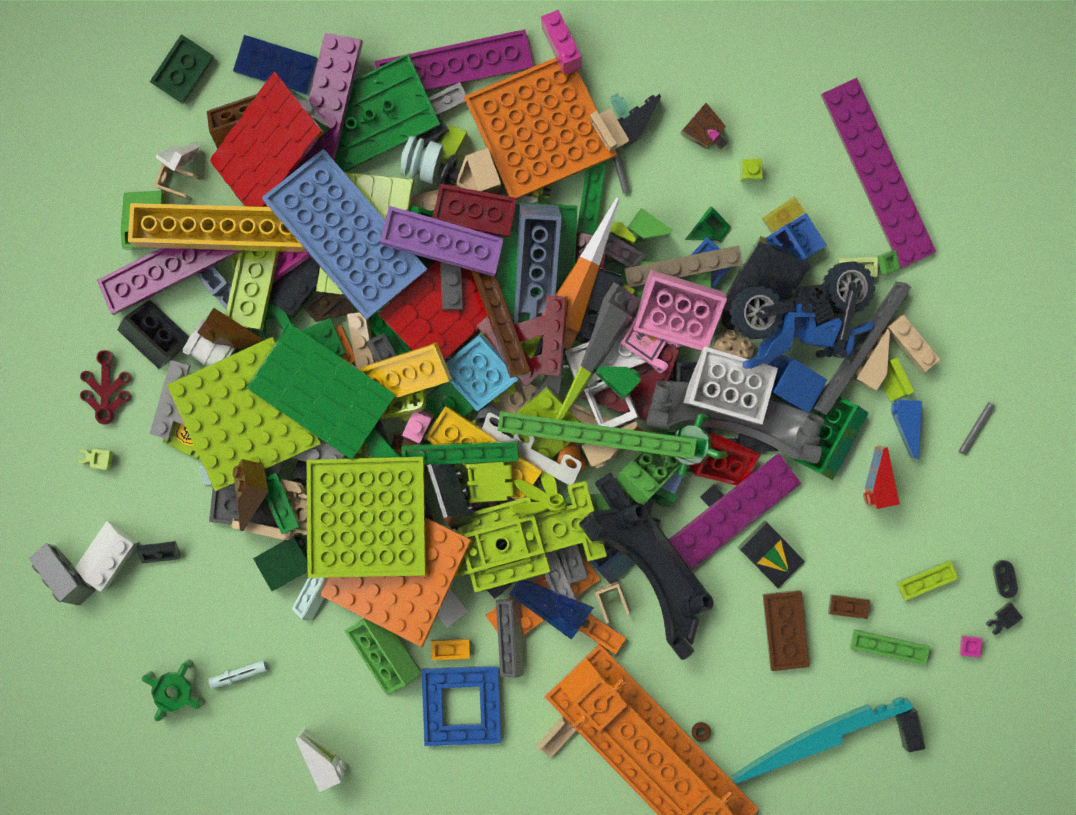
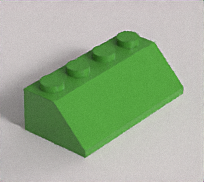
(383, 655)

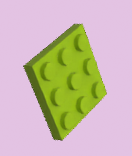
(545, 405)

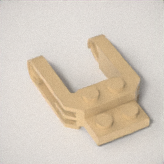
(298, 498)

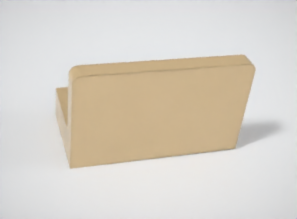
(609, 129)
(556, 737)

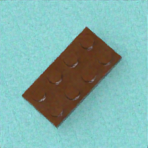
(785, 630)

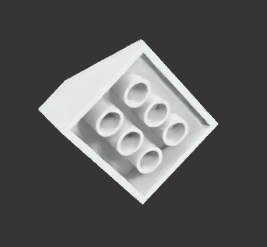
(728, 388)

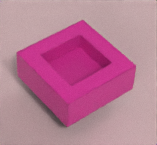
(970, 646)

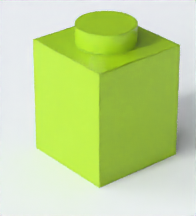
(751, 170)

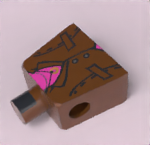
(705, 129)

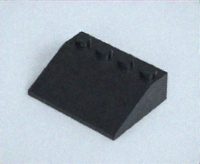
(768, 267)

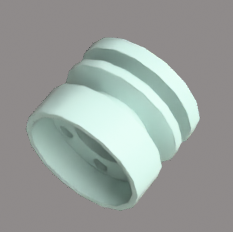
(418, 158)

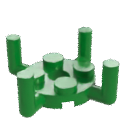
(702, 448)
(179, 683)

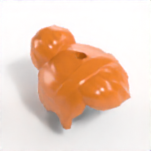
(574, 451)

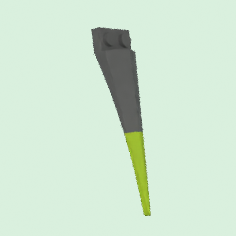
(610, 324)

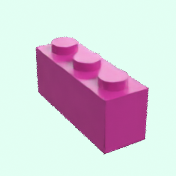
(561, 42)

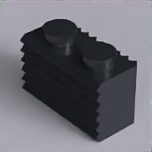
(910, 730)

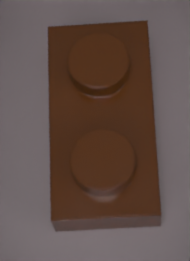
(849, 606)

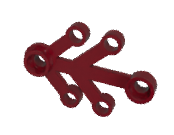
(104, 389)

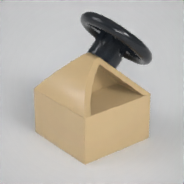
(475, 174)

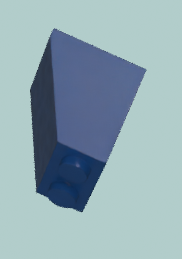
(796, 383)

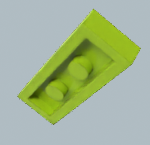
(927, 580)

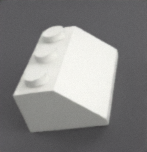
(106, 556)

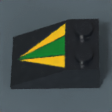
(771, 554)

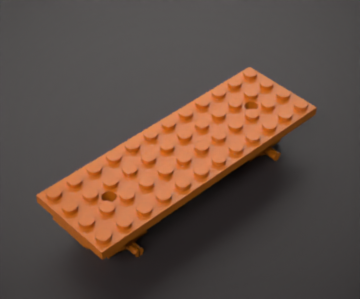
(643, 741)

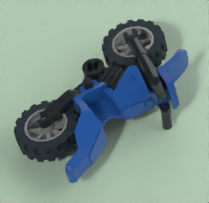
(806, 315)

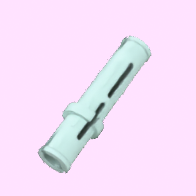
(216, 681)

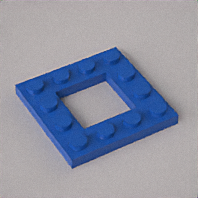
(461, 734)

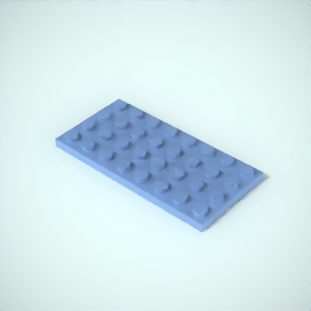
(342, 234)

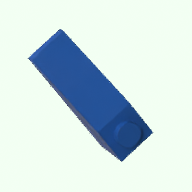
(908, 421)

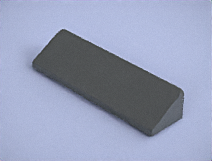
(509, 638)

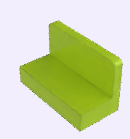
(452, 142)
(896, 382)

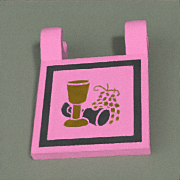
(647, 347)

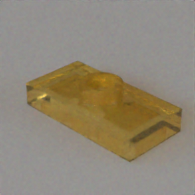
(783, 214)

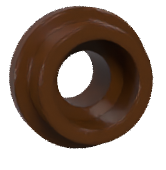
(701, 737)

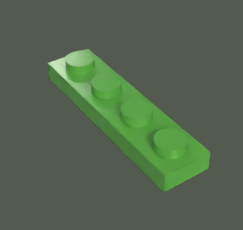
(890, 647)

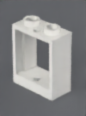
(616, 422)

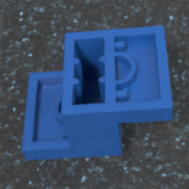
(799, 237)

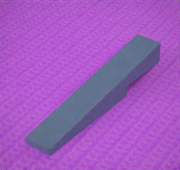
(216, 284)

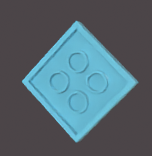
(479, 372)

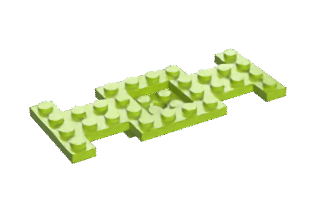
(526, 537)

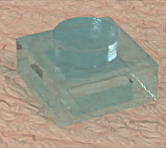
(619, 104)

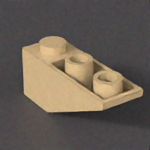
(875, 368)

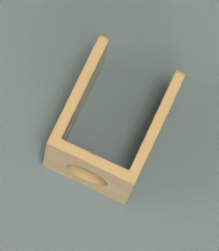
(160, 181)
(606, 588)

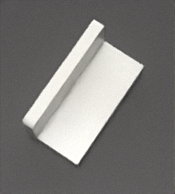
(176, 157)

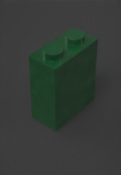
(283, 562)

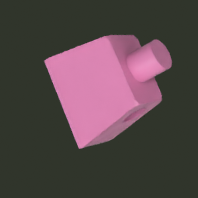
(418, 426)

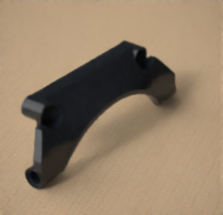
(673, 581)

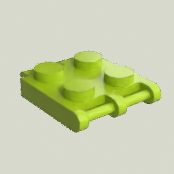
(490, 481)

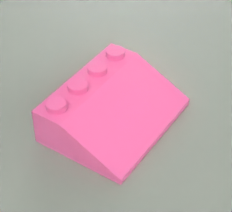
(679, 310)

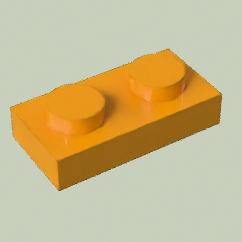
(450, 649)

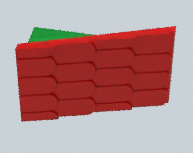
(268, 142)
(419, 315)

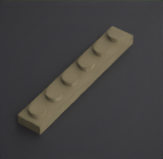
(686, 265)

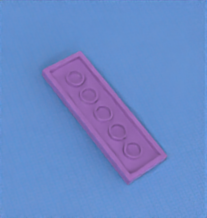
(441, 241)

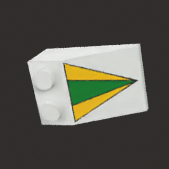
(322, 762)

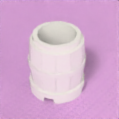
(204, 350)

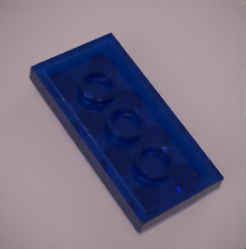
(261, 59)

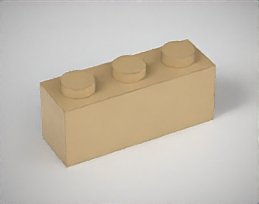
(912, 343)

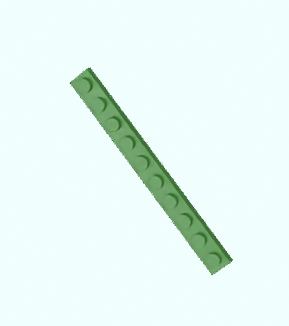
(596, 435)

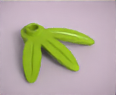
(549, 500)

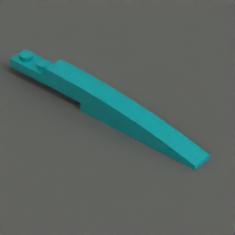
(821, 737)

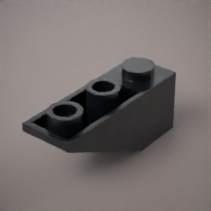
(638, 119)

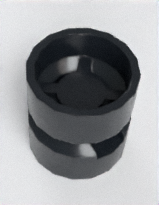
(587, 326)

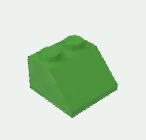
(647, 227)

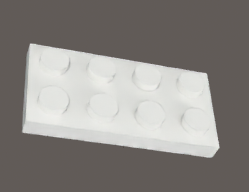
(617, 357)

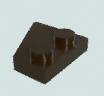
(327, 306)

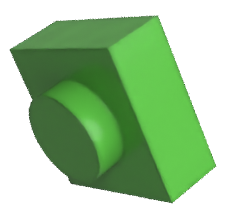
(888, 262)

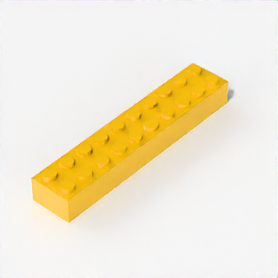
(209, 228)

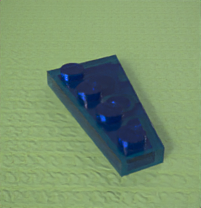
(555, 608)

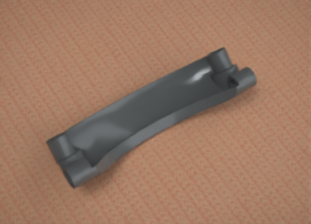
(783, 426)

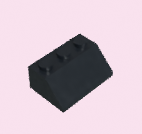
(296, 287)
(153, 333)
(451, 494)

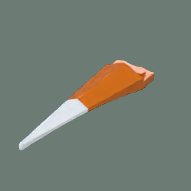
(582, 277)

